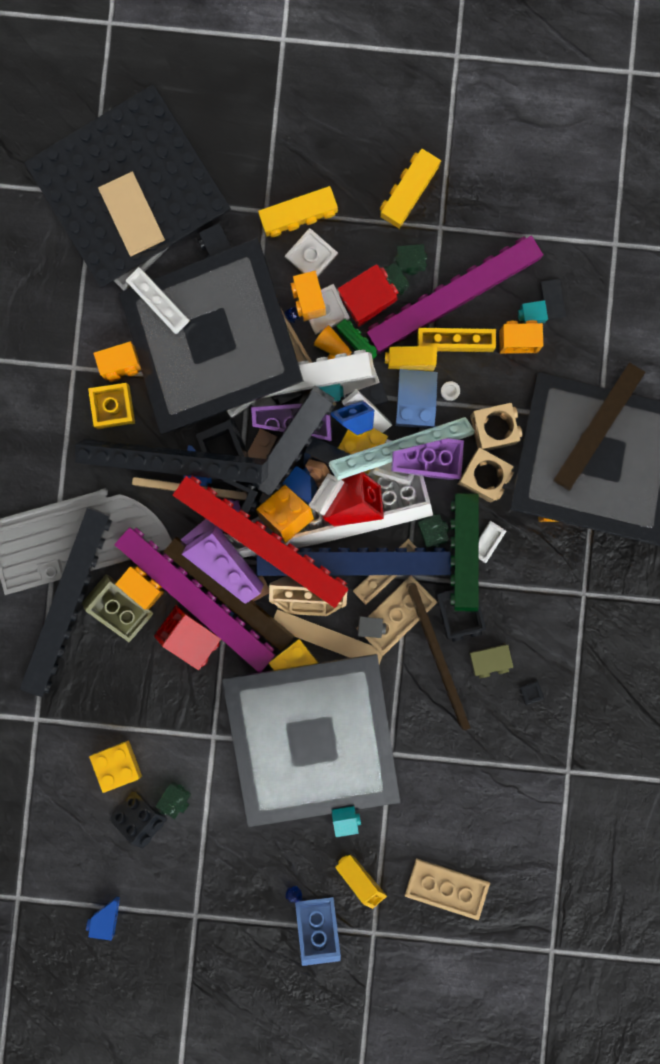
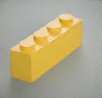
(410, 188)
(298, 211)
(458, 339)

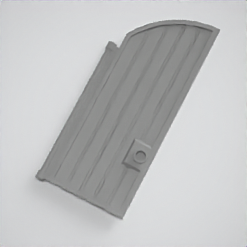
(41, 539)

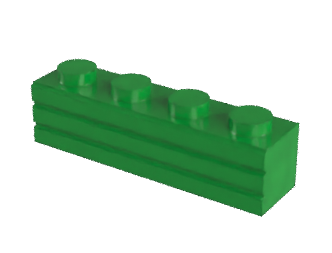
(354, 337)

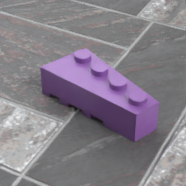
(279, 417)
(224, 564)

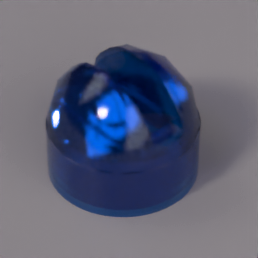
(292, 314)
(293, 894)

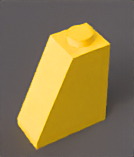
(412, 358)
(360, 881)

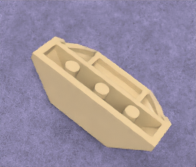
(298, 600)

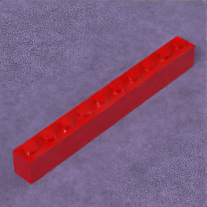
(261, 542)

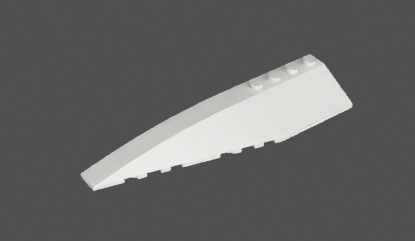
(400, 505)

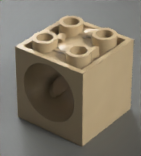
(506, 412)
(469, 482)

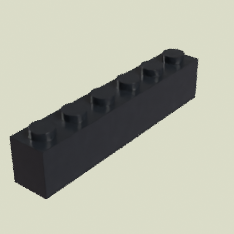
(294, 437)

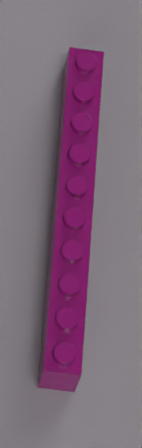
(455, 294)
(194, 599)

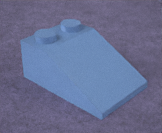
(416, 399)
(317, 931)

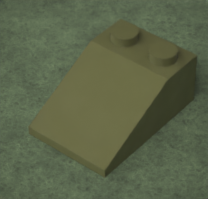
(116, 609)

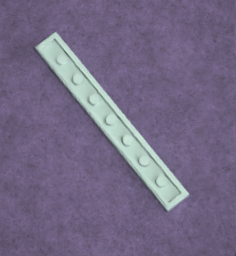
(383, 453)

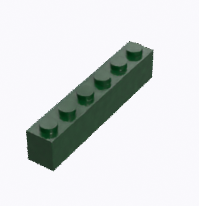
(466, 552)

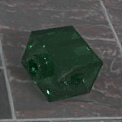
(411, 259)
(397, 278)
(433, 530)
(174, 800)

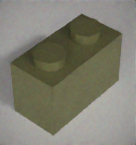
(491, 660)

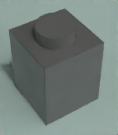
(371, 627)

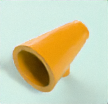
(331, 343)

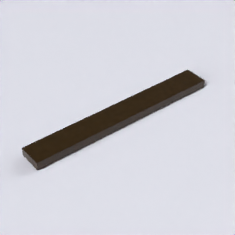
(599, 426)
(249, 612)
(438, 656)

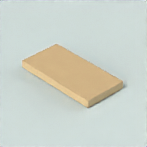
(131, 213)
(398, 615)
(447, 889)

